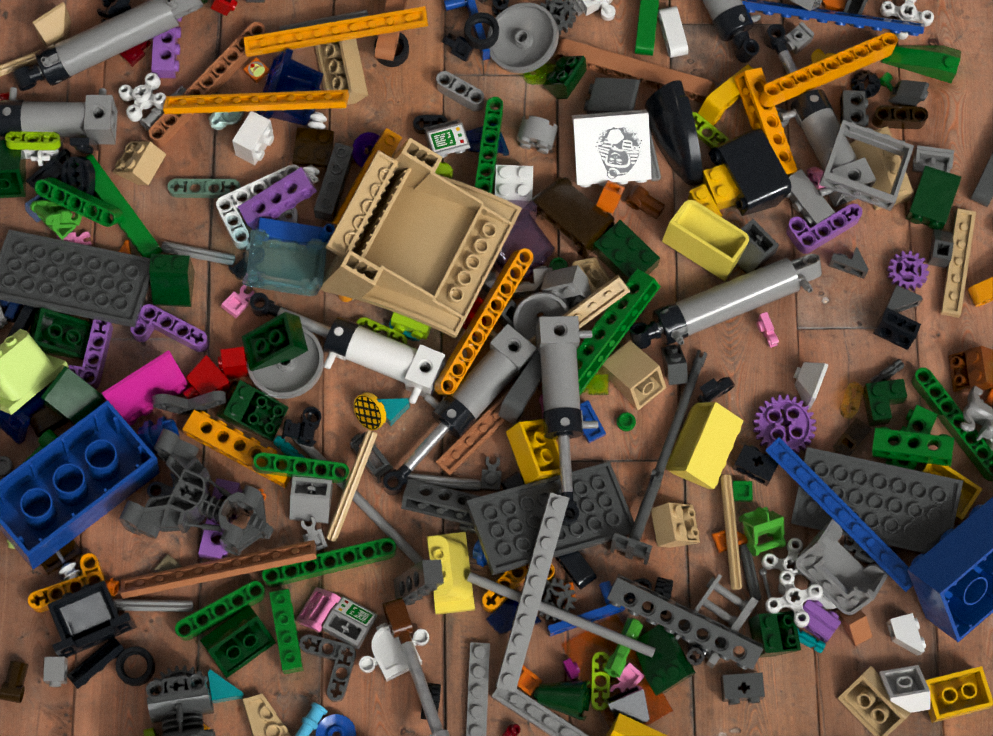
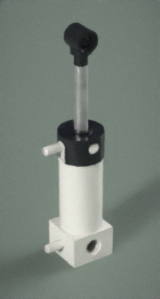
(369, 349)

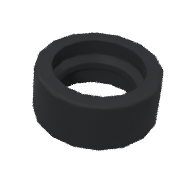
(481, 43)
(399, 59)
(135, 651)

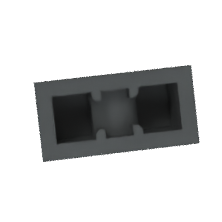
(751, 681)

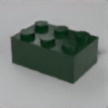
(625, 252)

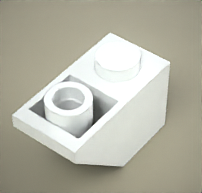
(906, 634)

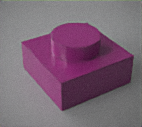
(571, 669)

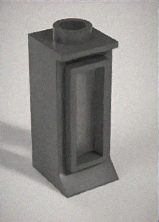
(376, 463)

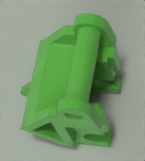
(55, 218)
(760, 523)

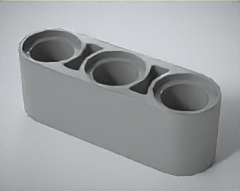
(455, 83)

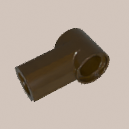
(13, 687)

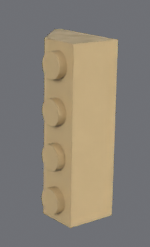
(342, 68)
(884, 167)

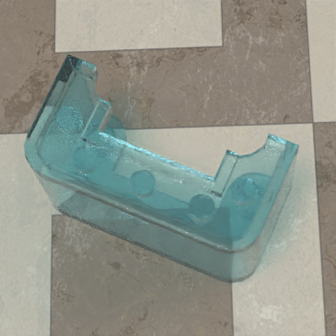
(284, 265)

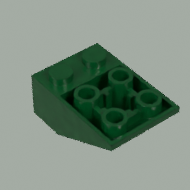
(252, 410)

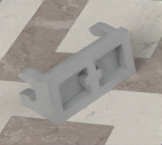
(932, 157)

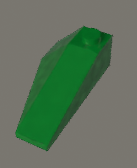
(928, 60)

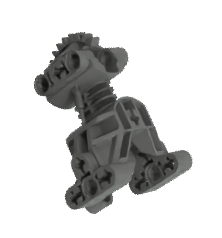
(190, 501)
(180, 702)

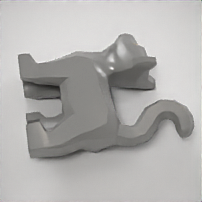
(978, 412)

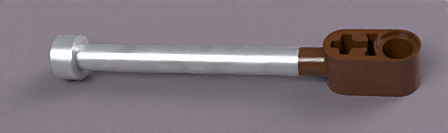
(401, 627)

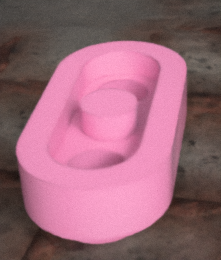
(815, 175)

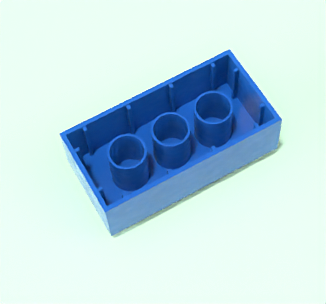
(73, 483)
(957, 575)

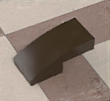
(852, 437)

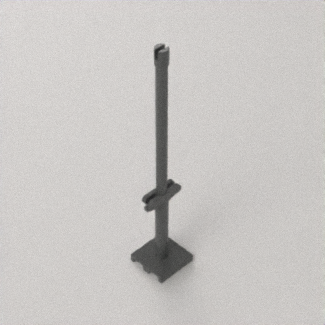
(632, 545)

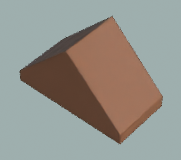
(855, 626)

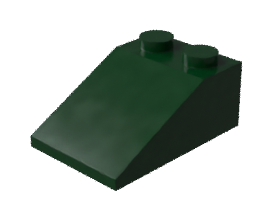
(60, 333)
(275, 342)
(668, 664)

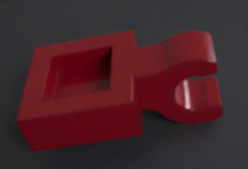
(135, 54)

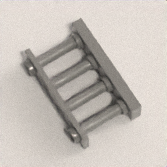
(734, 622)

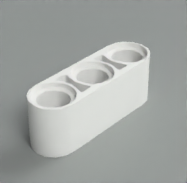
(673, 31)

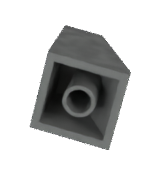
(612, 95)

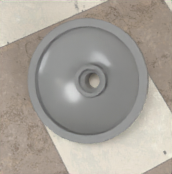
(526, 312)

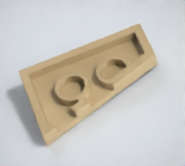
(263, 718)

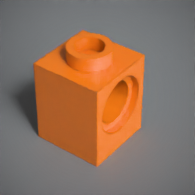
(610, 197)

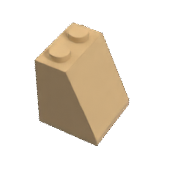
(634, 374)

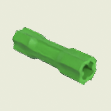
(618, 659)

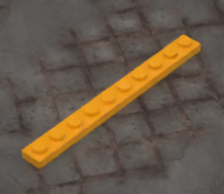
(336, 31)
(256, 101)

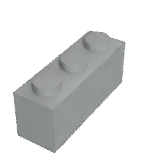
(807, 199)

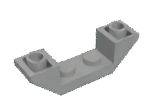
(524, 288)

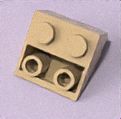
(139, 162)
(675, 525)

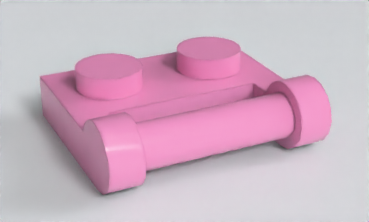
(317, 609)

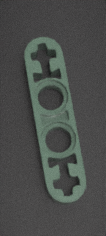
(204, 187)

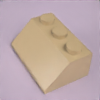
(871, 704)

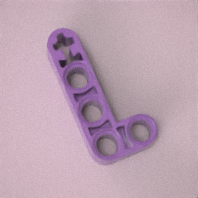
(827, 226)
(171, 331)
(92, 352)

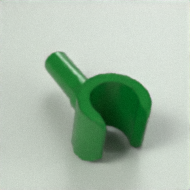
(885, 81)

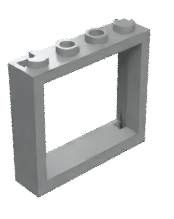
(860, 190)

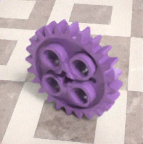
(802, 423)

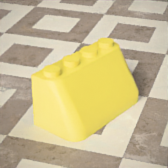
(706, 238)
(704, 444)

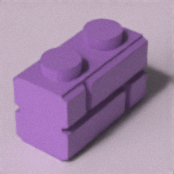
(821, 623)

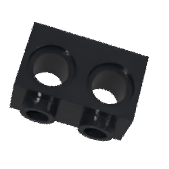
(897, 328)

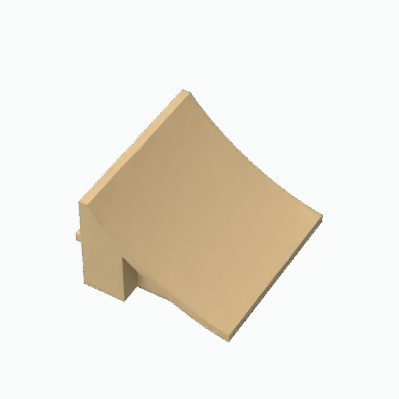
(417, 240)

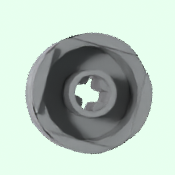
(537, 134)

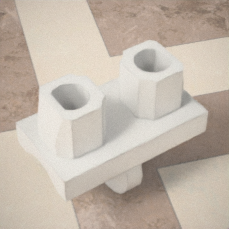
(40, 155)

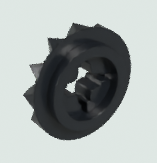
(873, 86)

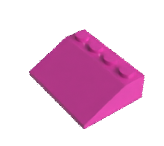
(134, 393)

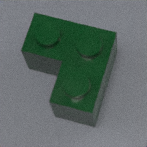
(879, 397)

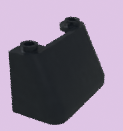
(754, 171)

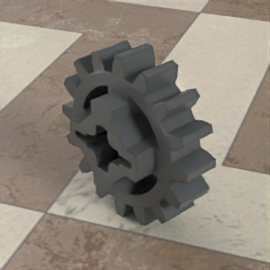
(559, 10)
(563, 596)

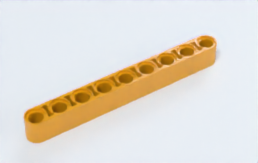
(828, 69)
(476, 326)

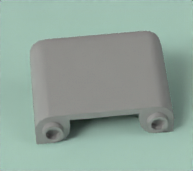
(838, 572)

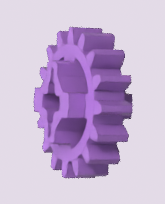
(906, 263)

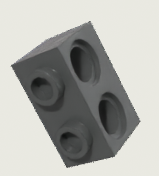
(849, 110)

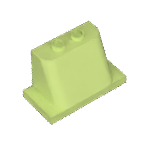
(24, 370)

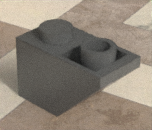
(908, 93)
(941, 248)
(674, 365)

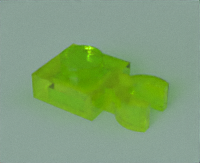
(598, 385)

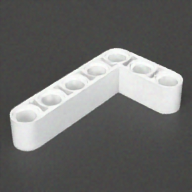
(247, 191)

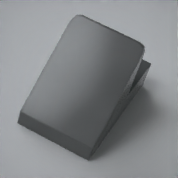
(854, 266)

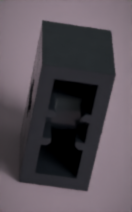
(746, 461)

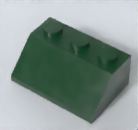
(238, 641)

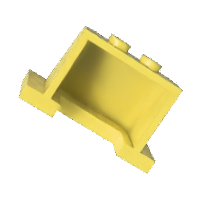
(456, 592)

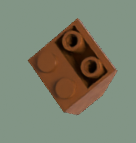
(972, 369)

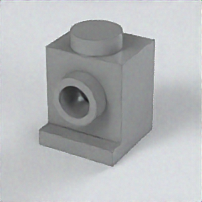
(804, 38)

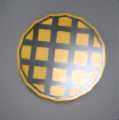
(369, 411)

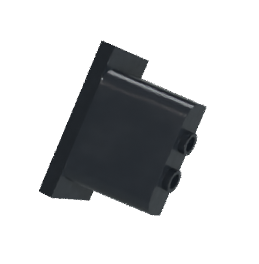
(87, 619)

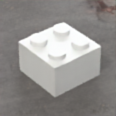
(253, 138)
(514, 184)

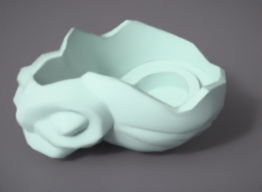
(220, 120)

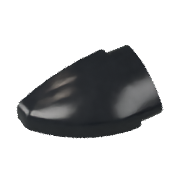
(675, 131)

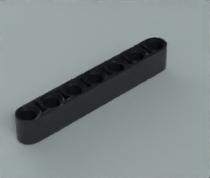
(573, 562)

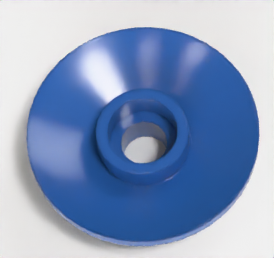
(336, 723)

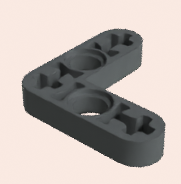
(186, 406)
(336, 656)

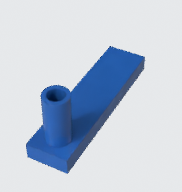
(472, 9)
(295, 232)
(592, 616)

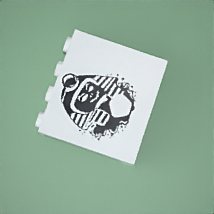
(612, 147)

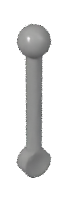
(763, 572)

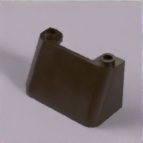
(573, 214)

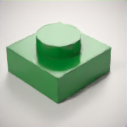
(742, 491)

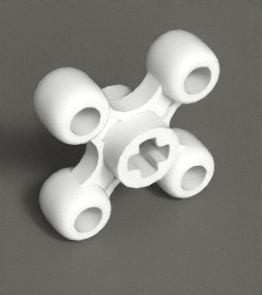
(906, 12)
(142, 96)
(781, 564)
(797, 606)

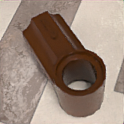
(640, 199)

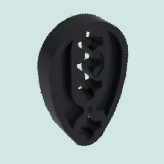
(86, 172)

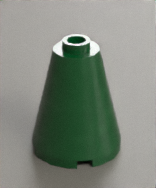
(565, 697)

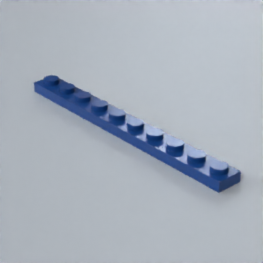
(840, 18)
(840, 512)

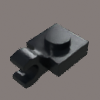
(459, 46)

